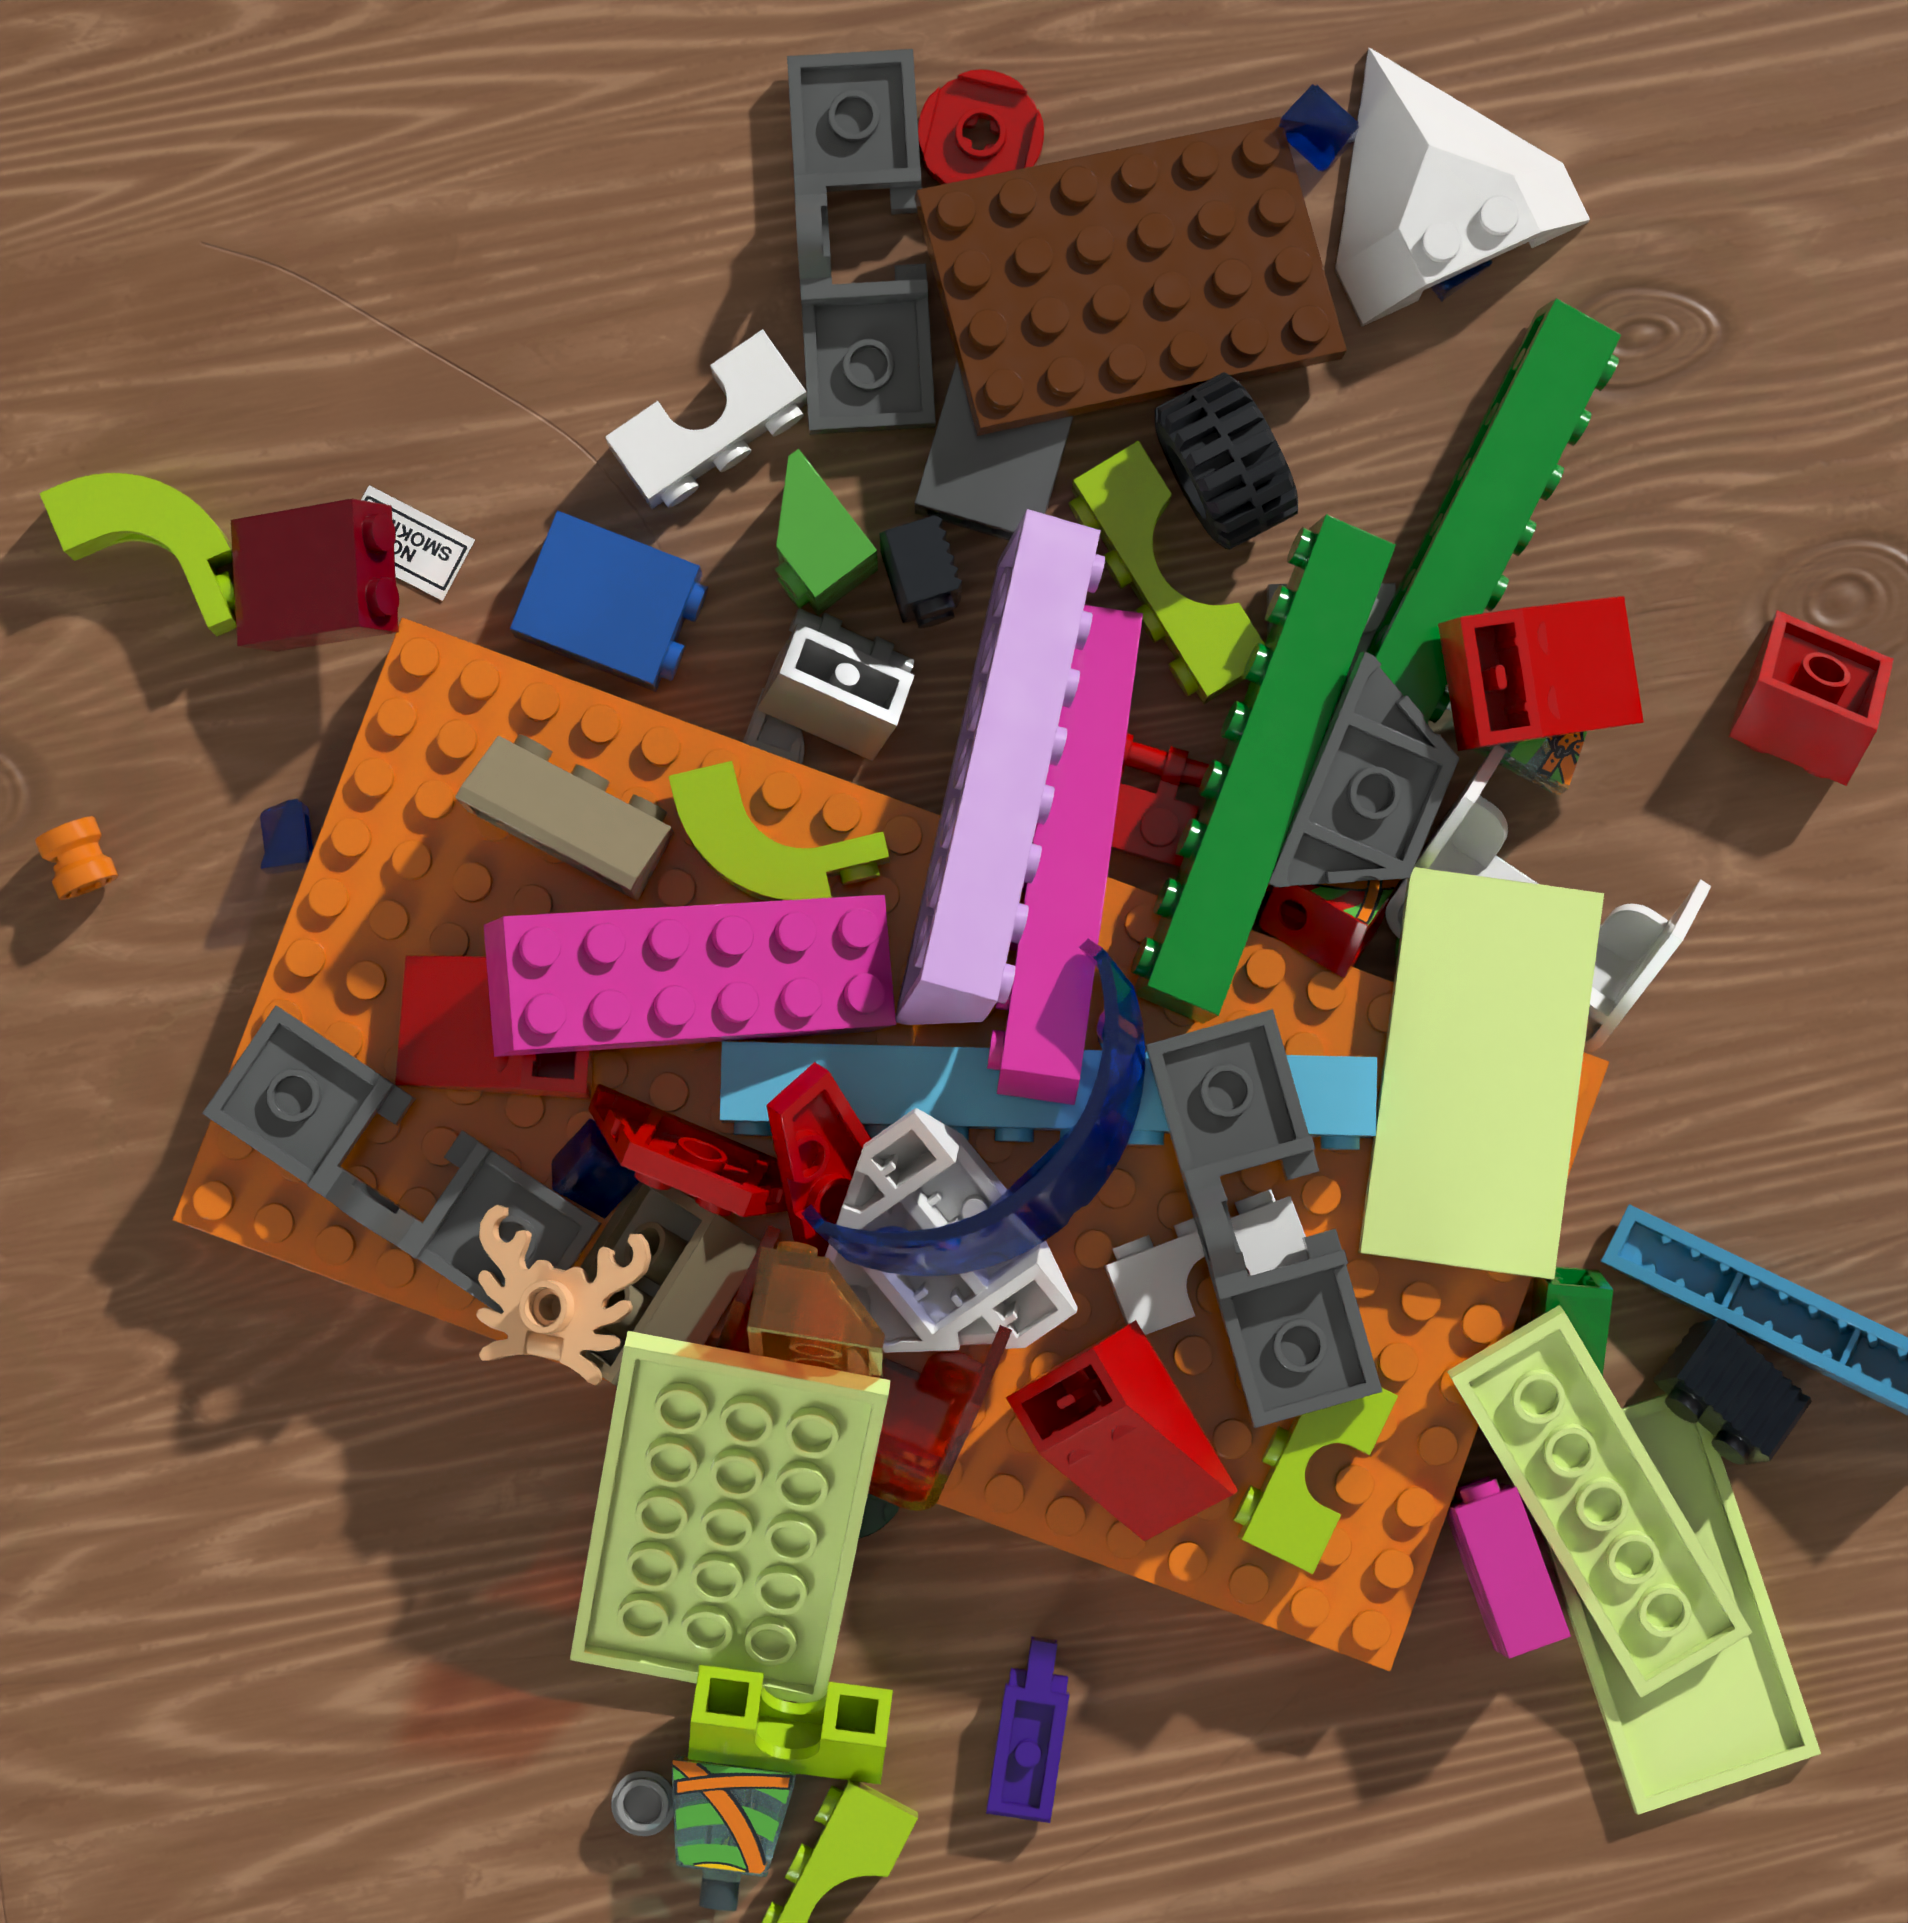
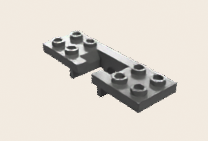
(868, 339)
(308, 1107)
(1289, 1327)

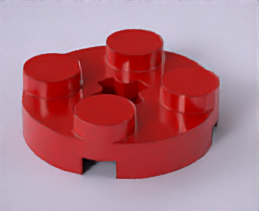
(960, 106)

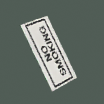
(424, 549)

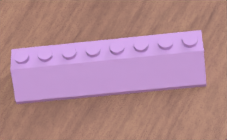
(1001, 773)

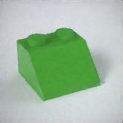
(818, 541)

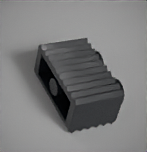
(921, 571)
(1731, 1393)

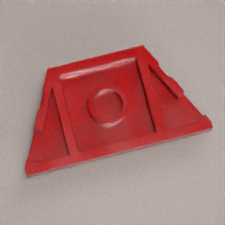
(685, 1156)

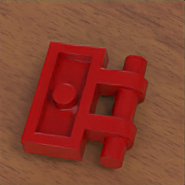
(1150, 822)

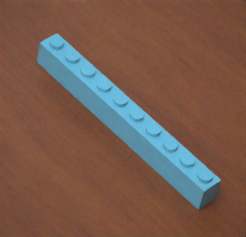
(961, 1092)

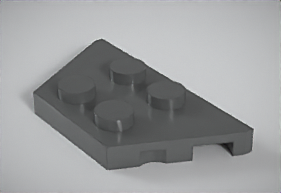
(1368, 789)

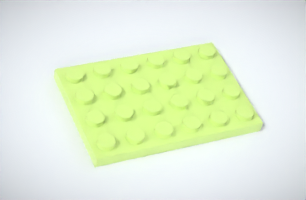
(727, 1515)

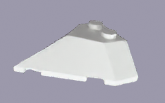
(1437, 192)
(925, 1178)

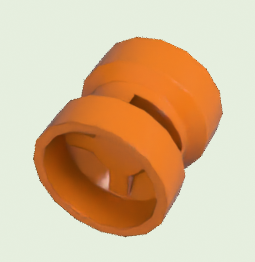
(78, 858)

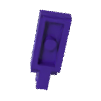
(1030, 1737)

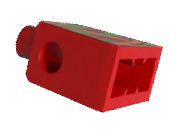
(1328, 920)

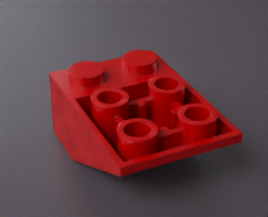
(1540, 672)
(450, 1037)
(1123, 1434)

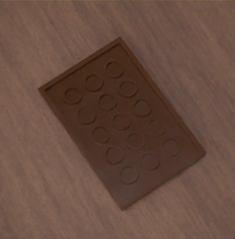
(1129, 275)

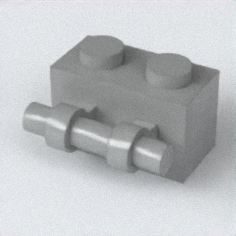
(838, 684)

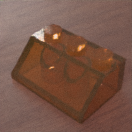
(811, 1314)

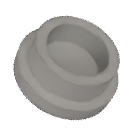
(643, 1803)

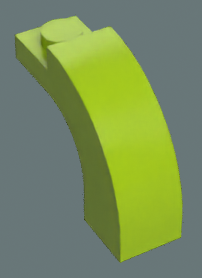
(129, 507)
(750, 861)

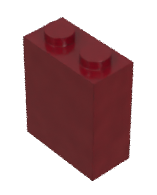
(315, 575)

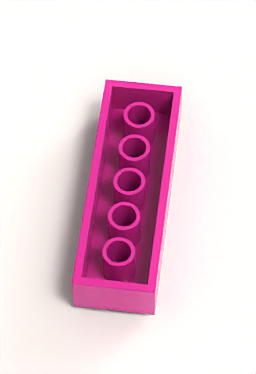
(688, 974)

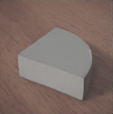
(775, 736)

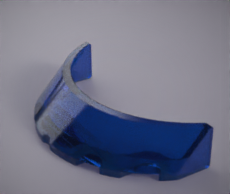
(1052, 1188)

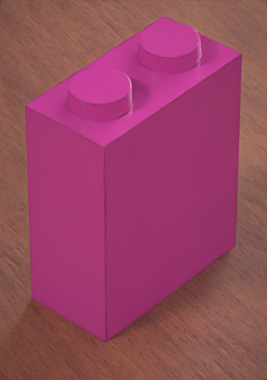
(1505, 1567)

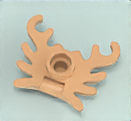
(550, 1308)

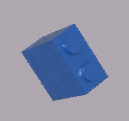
(609, 602)

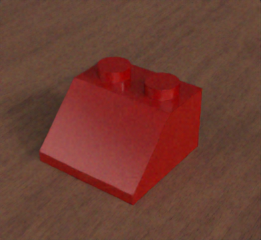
(1812, 699)

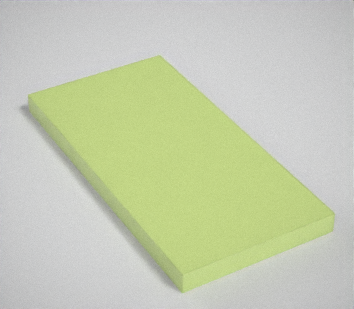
(1481, 1073)
(1733, 1710)

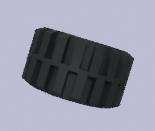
(1226, 461)

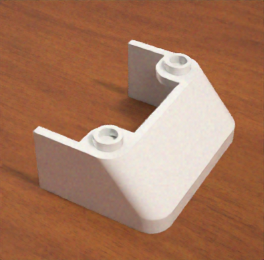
(1631, 940)

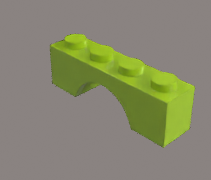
(1125, 502)
(858, 1839)

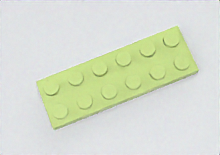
(1599, 1501)

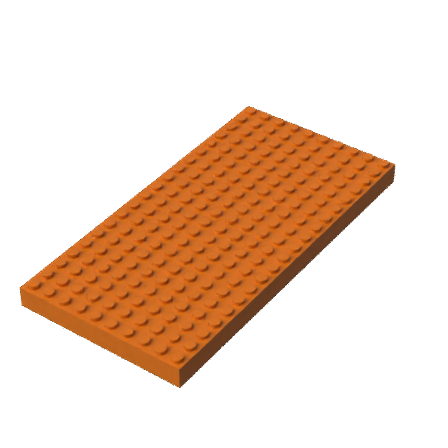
(422, 875)

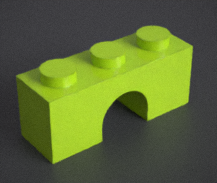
(1283, 1513)
(748, 1727)

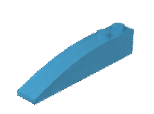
(1763, 1306)

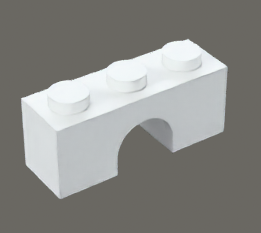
(668, 458)
(1153, 1280)

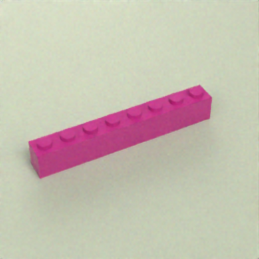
(1053, 978)

